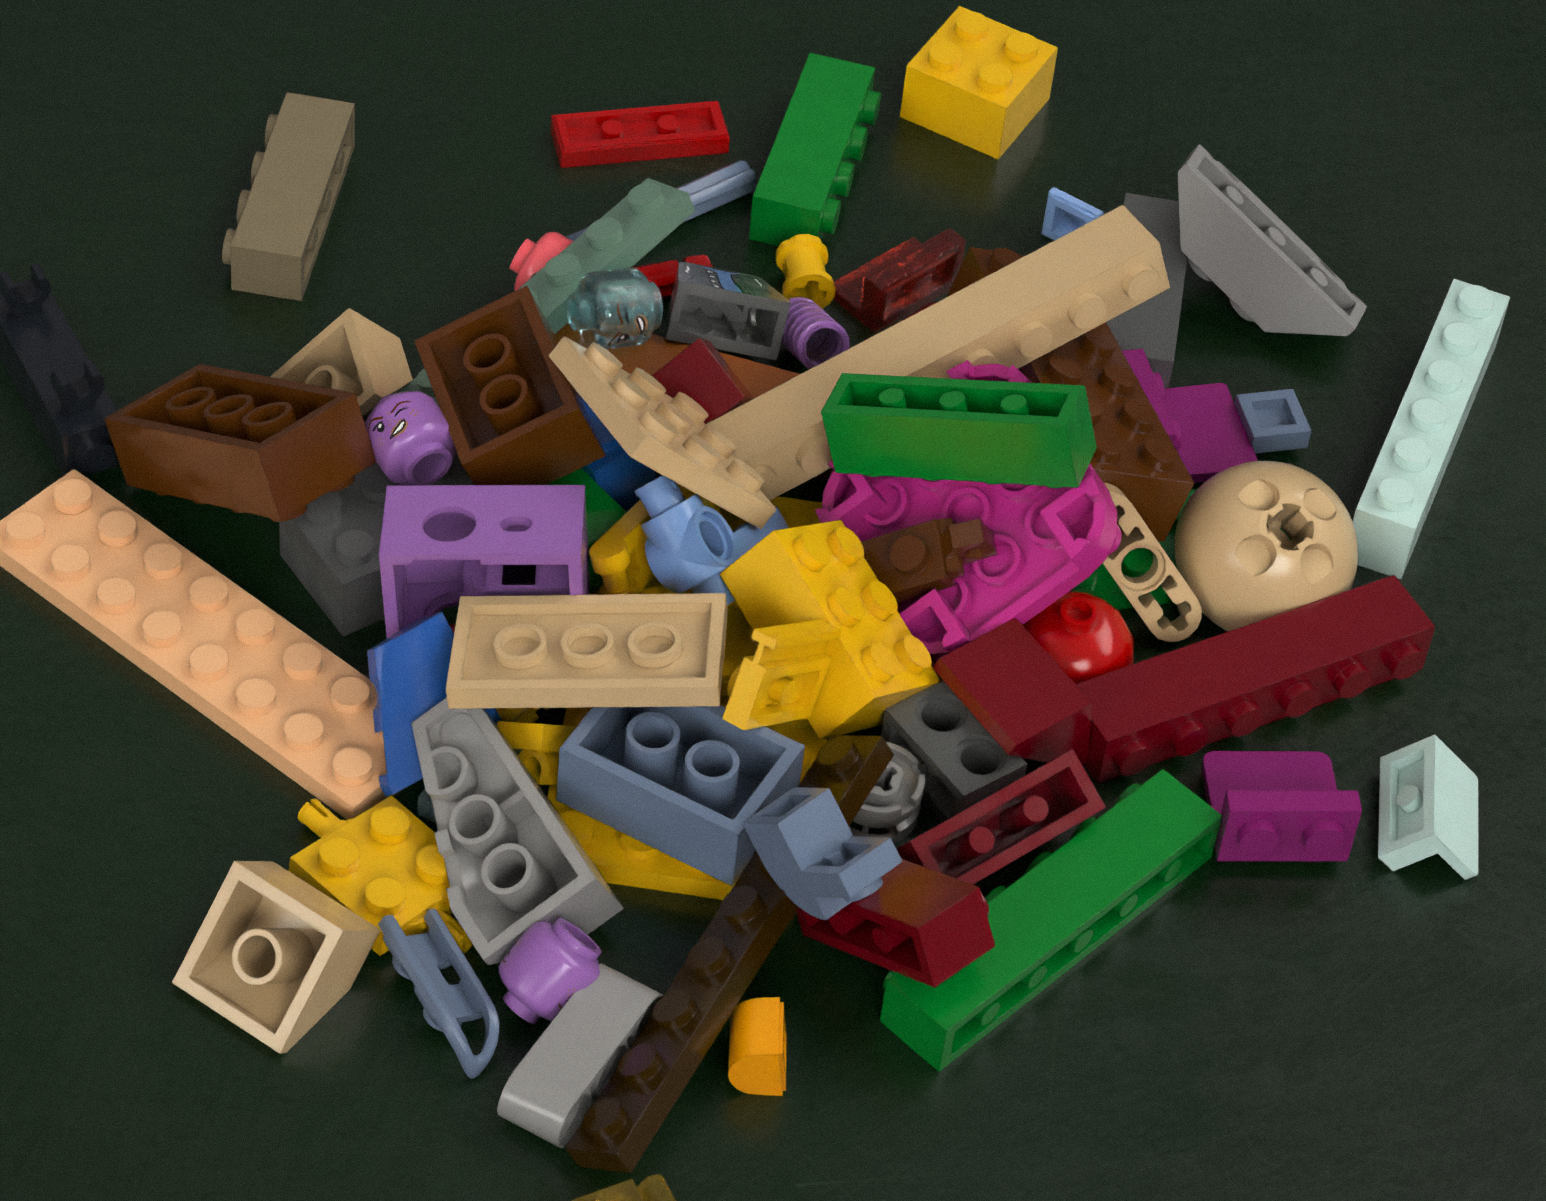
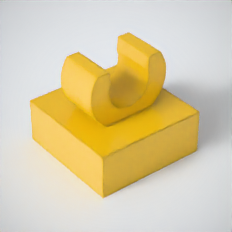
(539, 747)

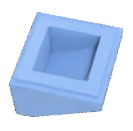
(1066, 214)

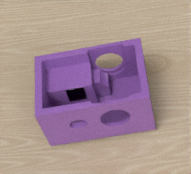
(479, 543)

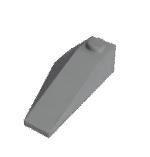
(501, 836)

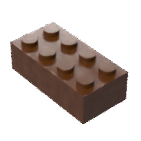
(242, 441)

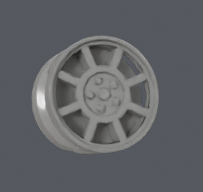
(894, 799)

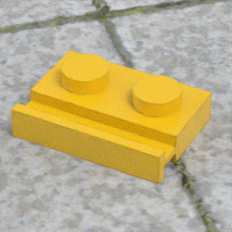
(782, 676)

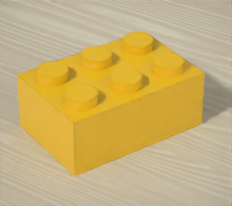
(824, 576)

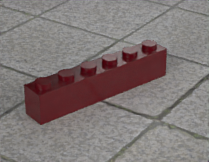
(1253, 676)

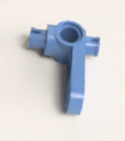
(692, 541)

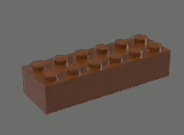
(1128, 434)

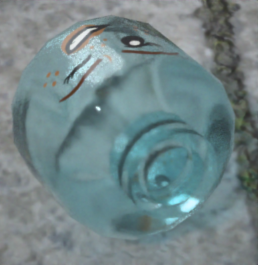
(615, 308)

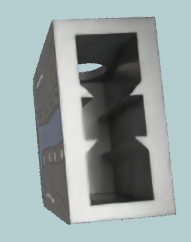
(723, 309)

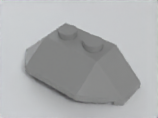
(1257, 256)

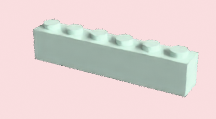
(1427, 427)

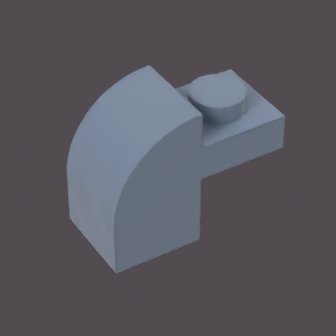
(815, 853)

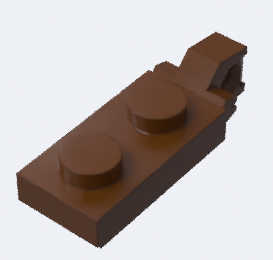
(927, 555)

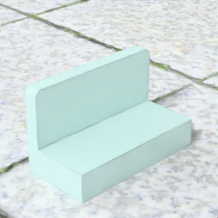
(1428, 808)

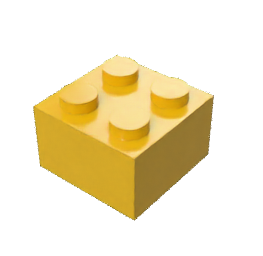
(978, 82)

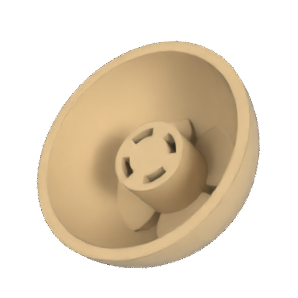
(1241, 559)

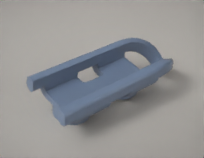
(444, 1005)

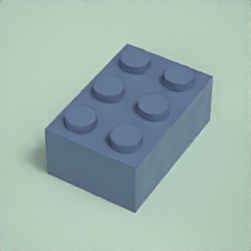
(677, 780)

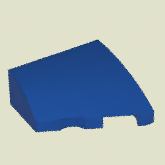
(409, 681)

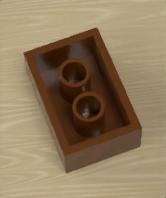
(505, 396)

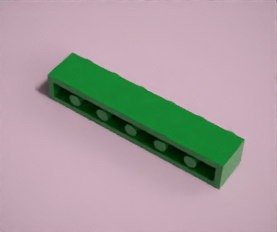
(1058, 915)

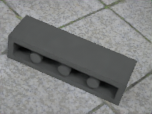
(1156, 321)

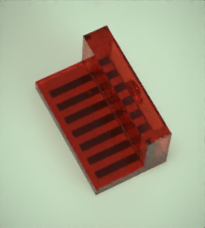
(901, 279)

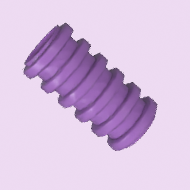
(812, 333)

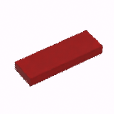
(639, 134)

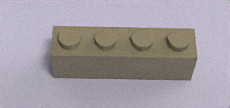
(290, 196)

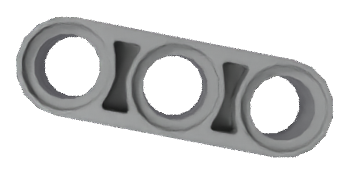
(576, 1056)

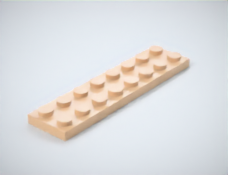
(201, 638)

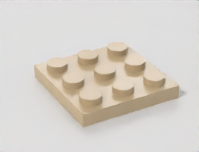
(663, 430)

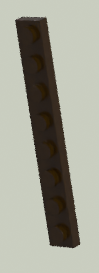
(711, 981)

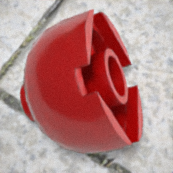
(1083, 635)

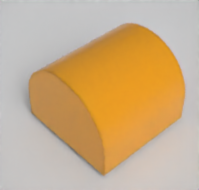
(758, 1047)

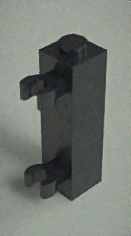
(54, 376)

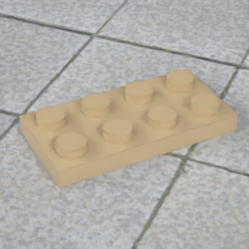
(588, 651)

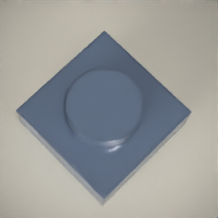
(1273, 420)

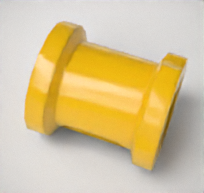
(803, 265)

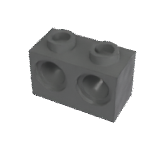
(951, 749)

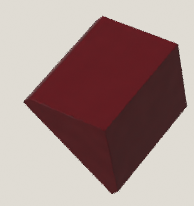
(1019, 694)

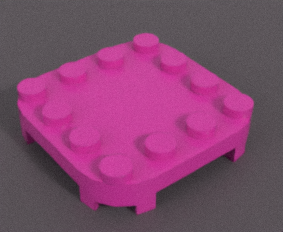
(1041, 535)

